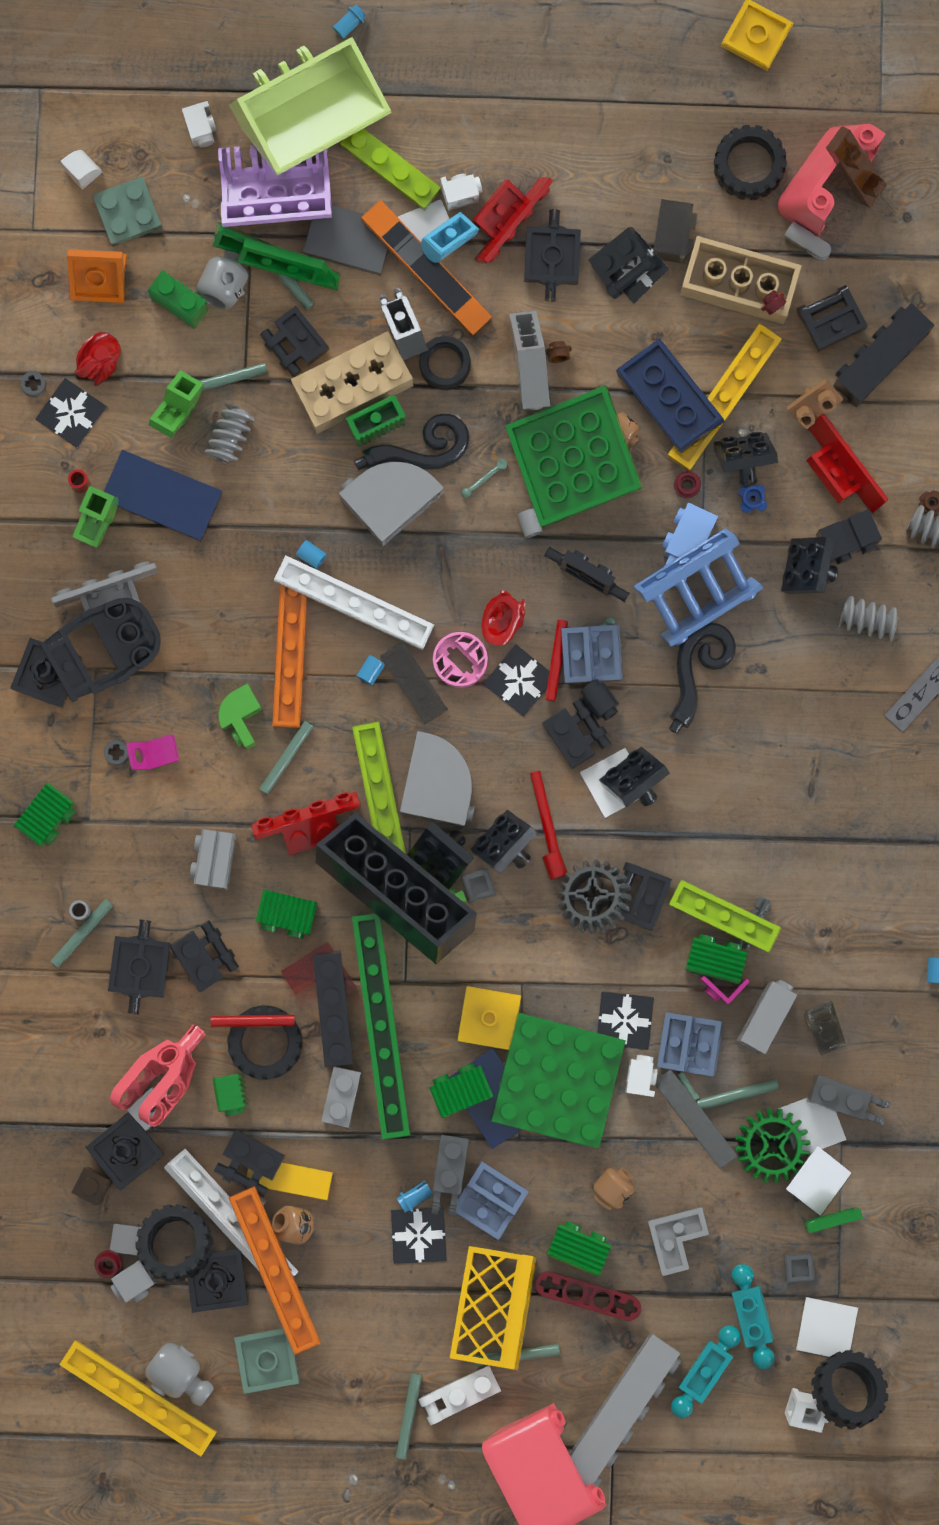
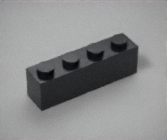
(883, 355)
(332, 1008)

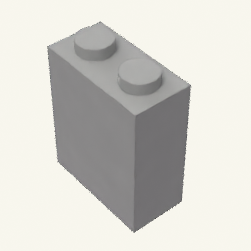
(767, 1016)

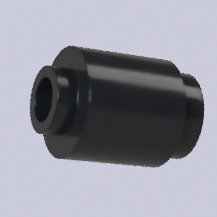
(600, 700)

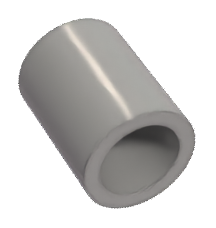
(529, 523)
(73, 906)

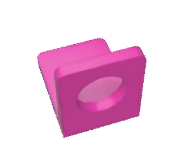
(153, 753)
(713, 992)

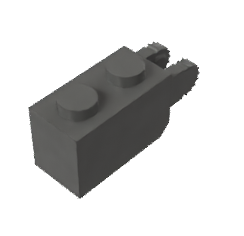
(403, 325)
(844, 1099)
(449, 1171)

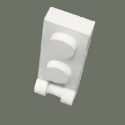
(460, 1394)

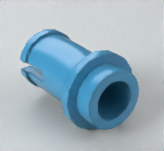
(349, 21)
(414, 1196)

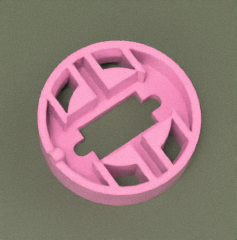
(469, 651)

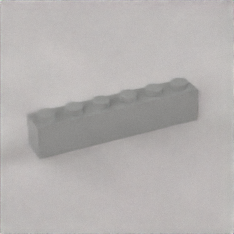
(623, 1407)

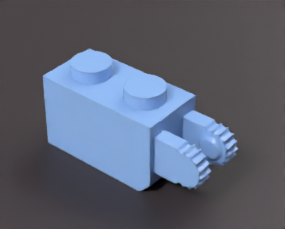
(692, 530)

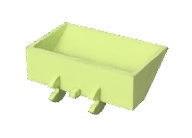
(310, 105)

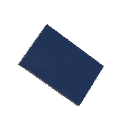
(481, 1113)

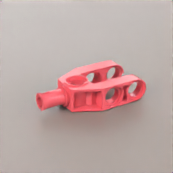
(168, 1059)

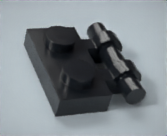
(300, 335)
(570, 739)
(197, 962)
(253, 1155)

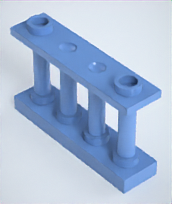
(676, 575)

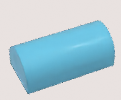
(448, 237)

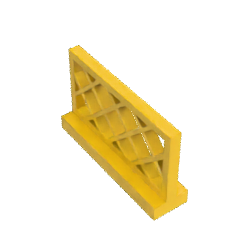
(517, 1311)

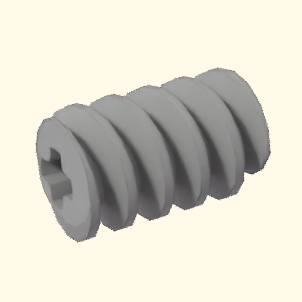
(228, 434)
(925, 526)
(869, 618)

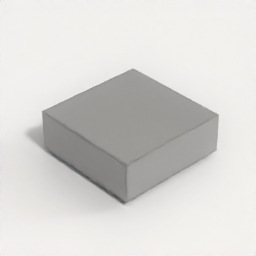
(124, 1239)

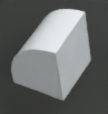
(80, 168)

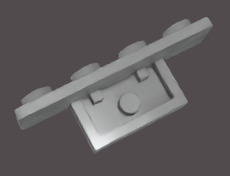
(98, 593)

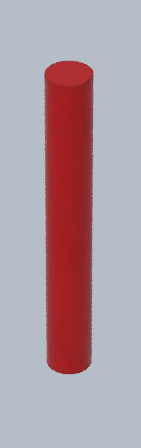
(556, 661)
(544, 811)
(253, 1021)

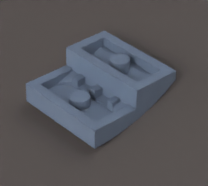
(592, 653)
(690, 1044)
(490, 1201)

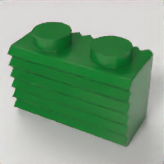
(178, 299)
(376, 420)
(45, 816)
(286, 913)
(716, 960)
(461, 1090)
(230, 1094)
(579, 1249)

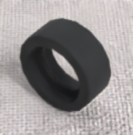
(448, 383)

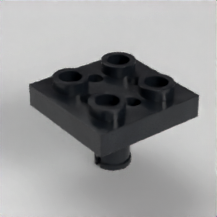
(745, 454)
(809, 566)
(27, 680)
(635, 778)
(505, 842)
(441, 855)
(124, 1151)
(234, 1293)

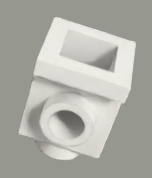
(200, 124)
(461, 191)
(641, 1076)
(799, 1416)

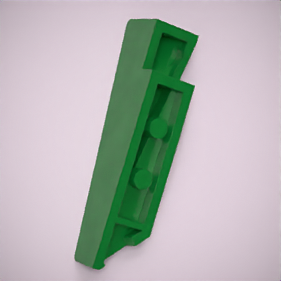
(274, 259)

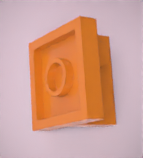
(96, 275)

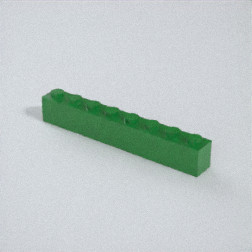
(381, 1026)

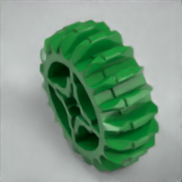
(791, 1129)

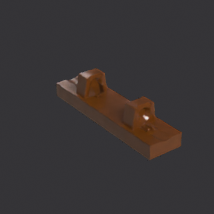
(855, 166)

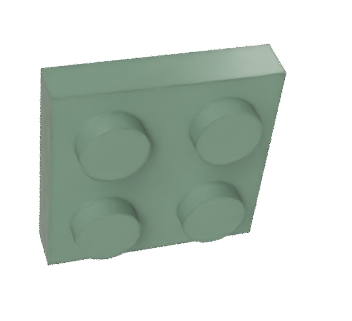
(127, 211)
(266, 1361)

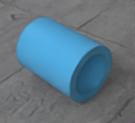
(311, 554)
(370, 670)
(933, 970)

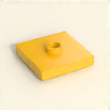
(757, 34)
(488, 1017)

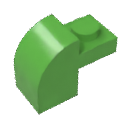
(178, 404)
(97, 512)
(235, 710)

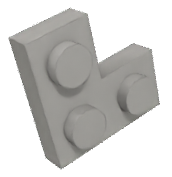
(670, 1232)

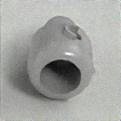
(222, 281)
(175, 1373)

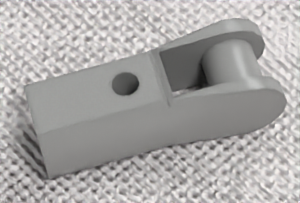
(808, 241)

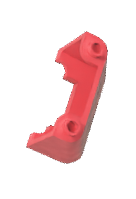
(804, 197)
(539, 1472)

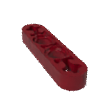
(589, 1291)

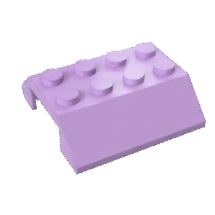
(262, 197)

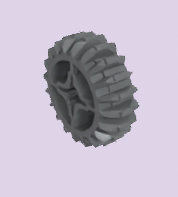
(605, 898)

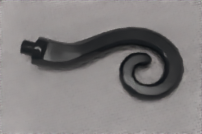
(390, 453)
(688, 700)

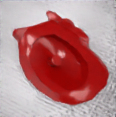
(98, 357)
(502, 618)

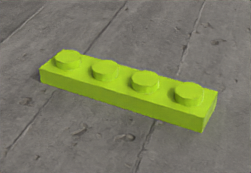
(391, 168)
(725, 916)

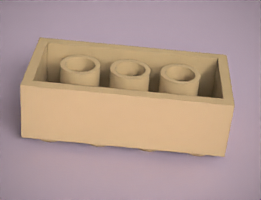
(734, 263)
(354, 365)

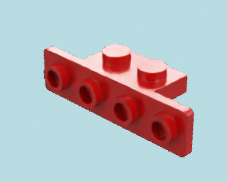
(505, 212)
(841, 469)
(308, 825)

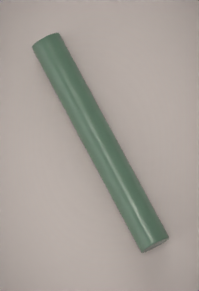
(297, 291)
(234, 376)
(286, 757)
(82, 933)
(738, 1094)
(528, 1353)
(408, 1416)

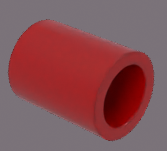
(73, 476)
(554, 865)

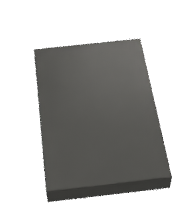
(346, 242)

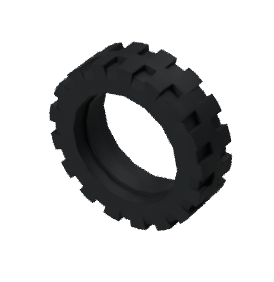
(757, 136)
(271, 1071)
(157, 1221)
(829, 1404)

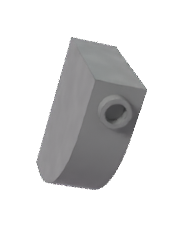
(530, 360)
(390, 497)
(437, 783)

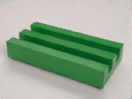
(833, 1219)

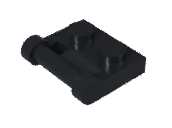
(618, 255)
(835, 325)
(648, 898)

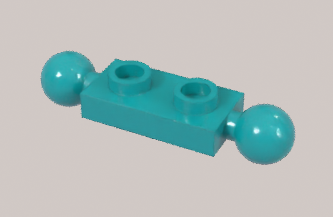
(753, 1316)
(705, 1371)

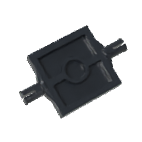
(552, 255)
(579, 567)
(139, 967)

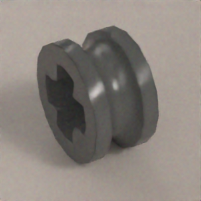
(27, 390)
(111, 745)

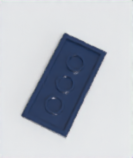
(670, 395)
(163, 495)

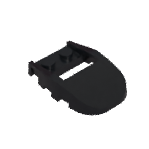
(125, 632)

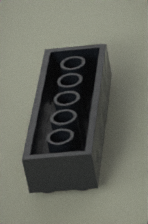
(395, 888)

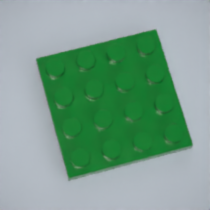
(574, 456)
(558, 1080)

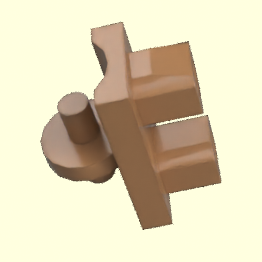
(814, 403)

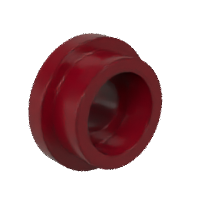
(773, 302)
(693, 479)
(107, 1271)

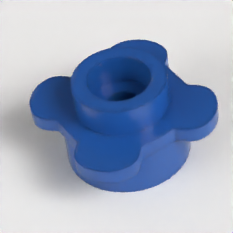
(756, 491)

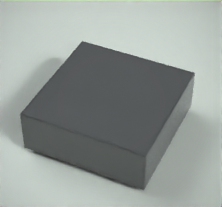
(478, 885)
(799, 1267)

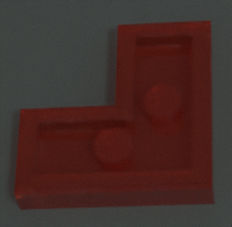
(302, 973)

